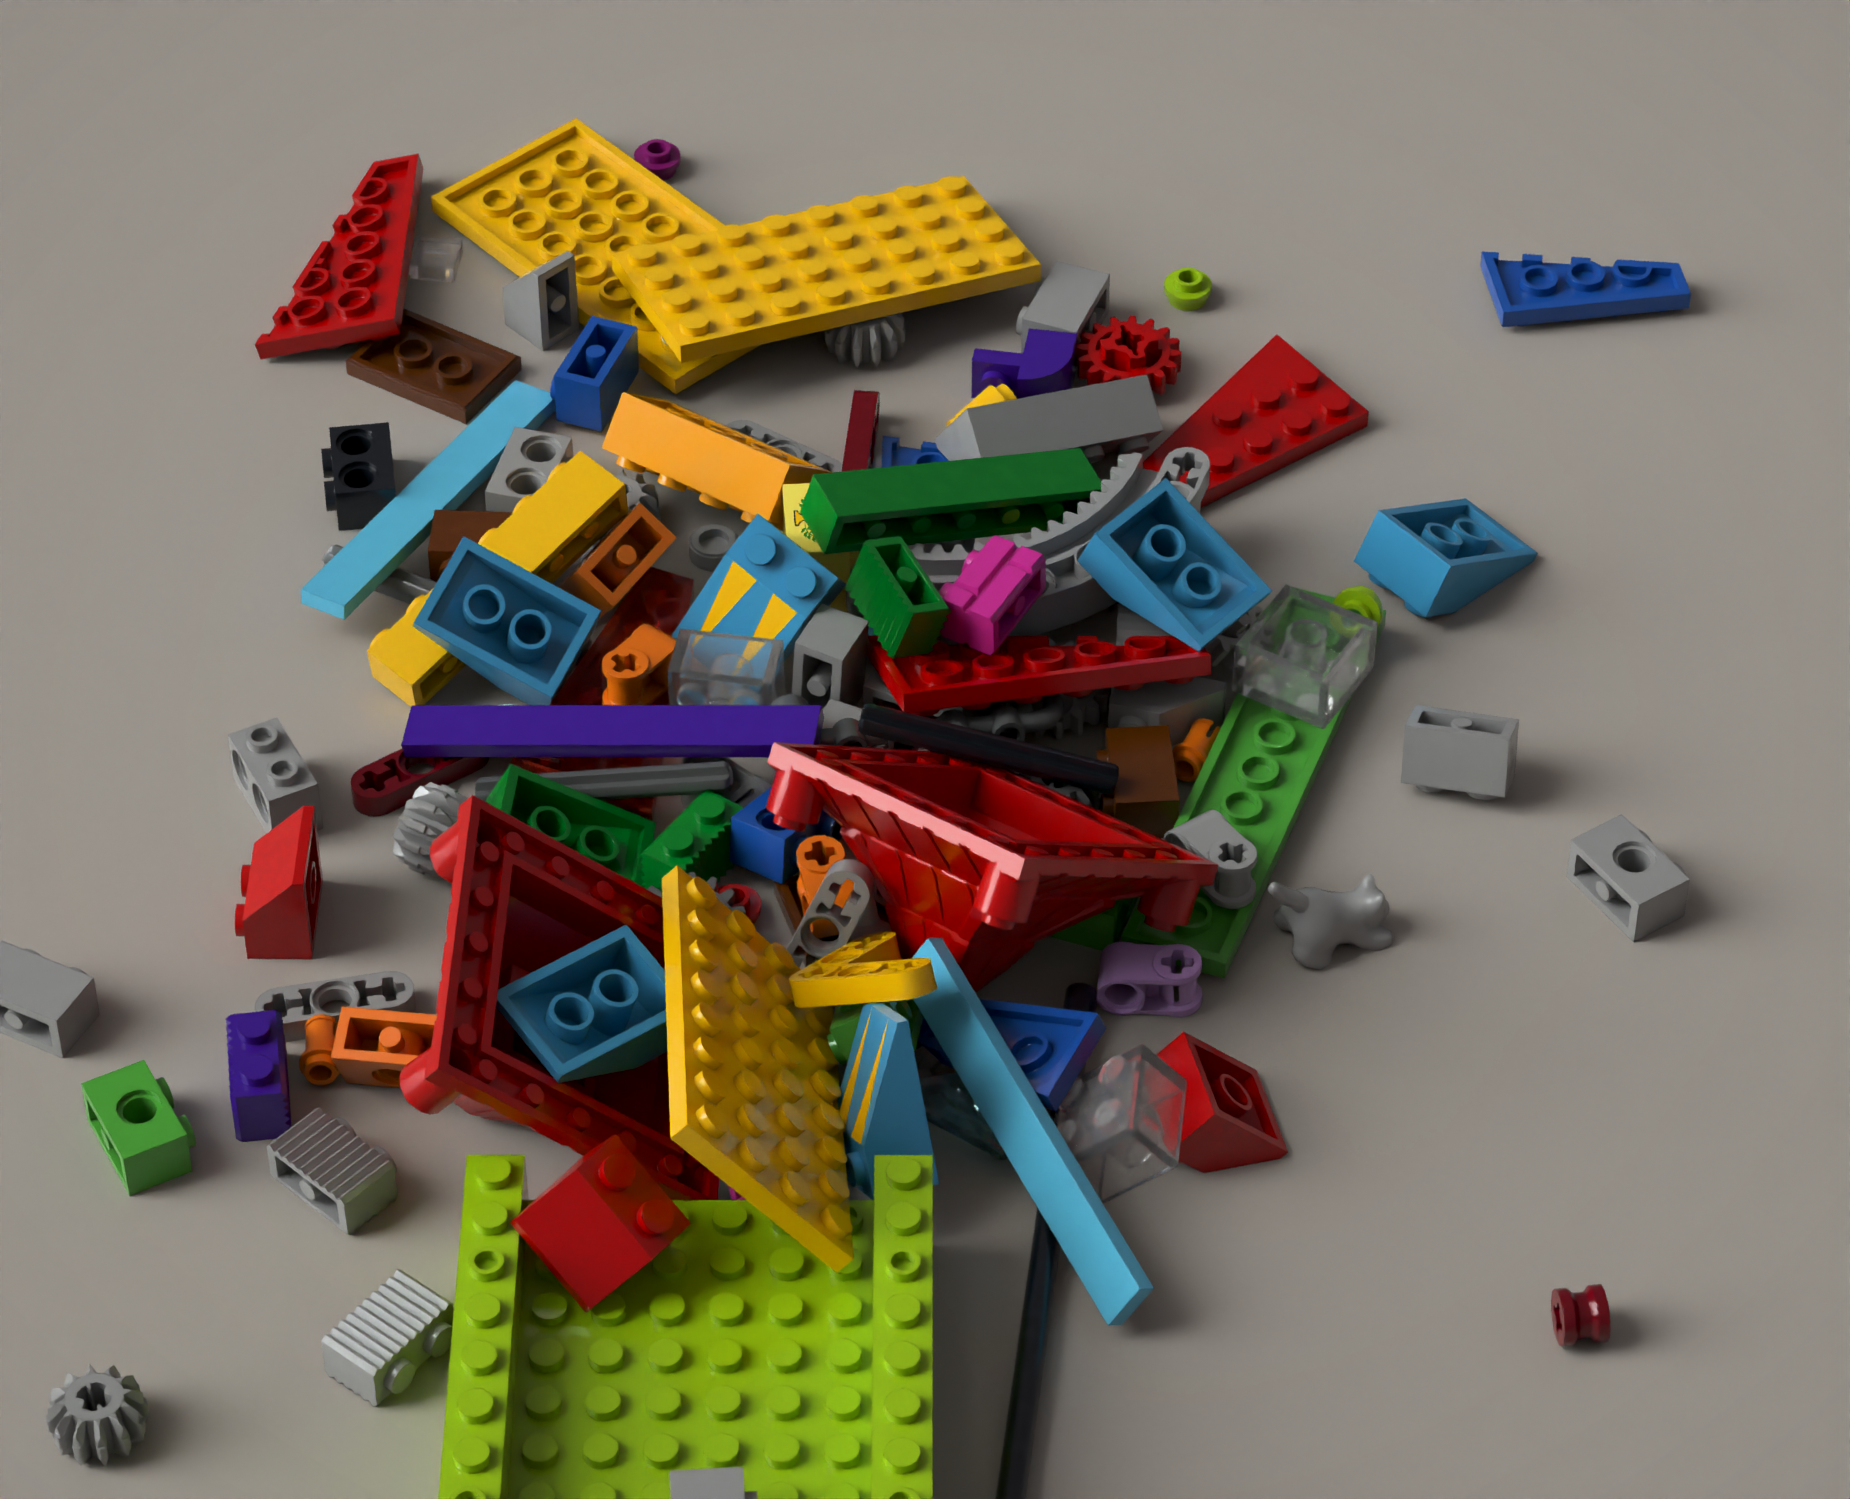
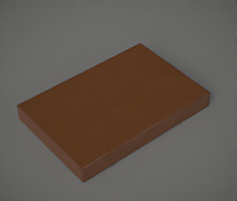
(435, 367)

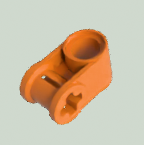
(638, 668)
(814, 859)

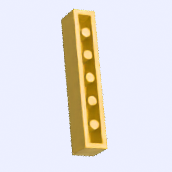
(541, 536)

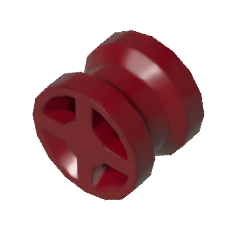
(1580, 1315)

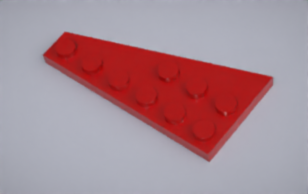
(360, 276)
(1264, 420)
(1031, 668)

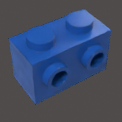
(596, 373)

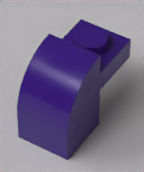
(1042, 368)

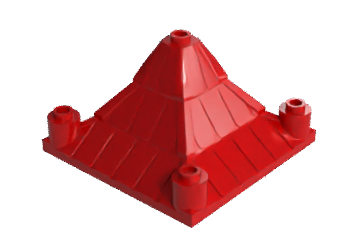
(980, 850)
(511, 912)

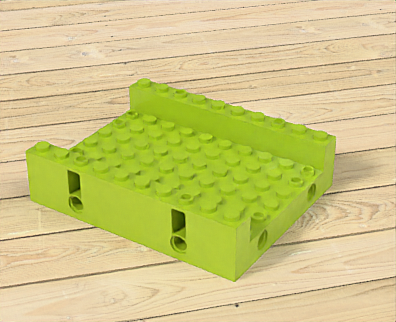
(700, 1360)

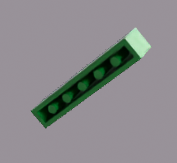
(947, 499)

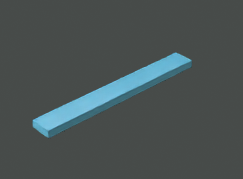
(409, 516)
(1031, 1140)

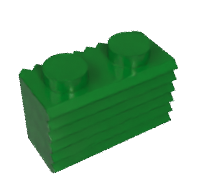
(897, 597)
(693, 841)

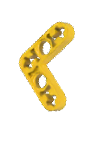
(861, 973)

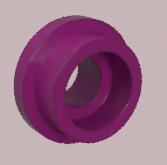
(659, 158)

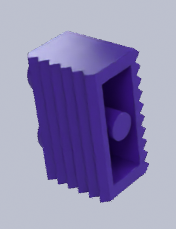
(258, 1075)

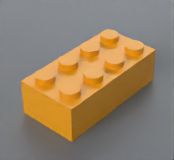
(704, 457)

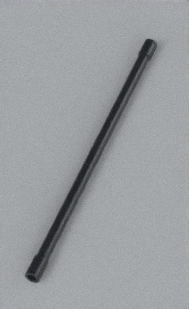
(1034, 1327)

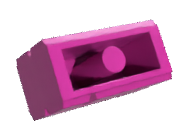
(992, 593)

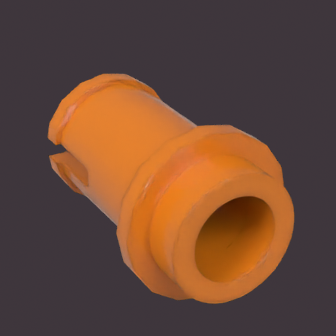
(1193, 751)
(316, 1059)

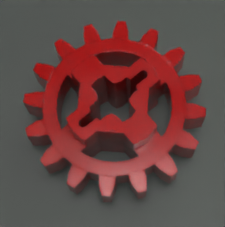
(1127, 352)

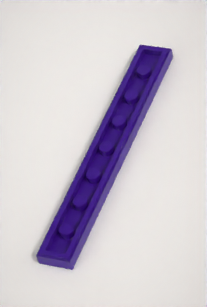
(607, 730)

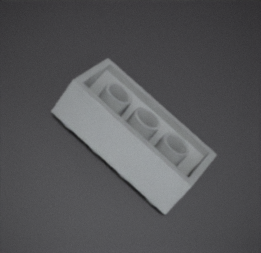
(1091, 417)

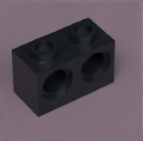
(361, 472)

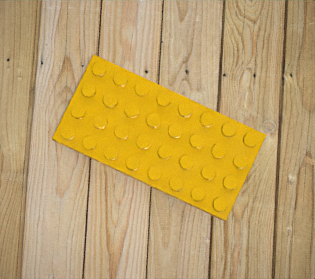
(588, 200)
(824, 268)
(752, 1070)

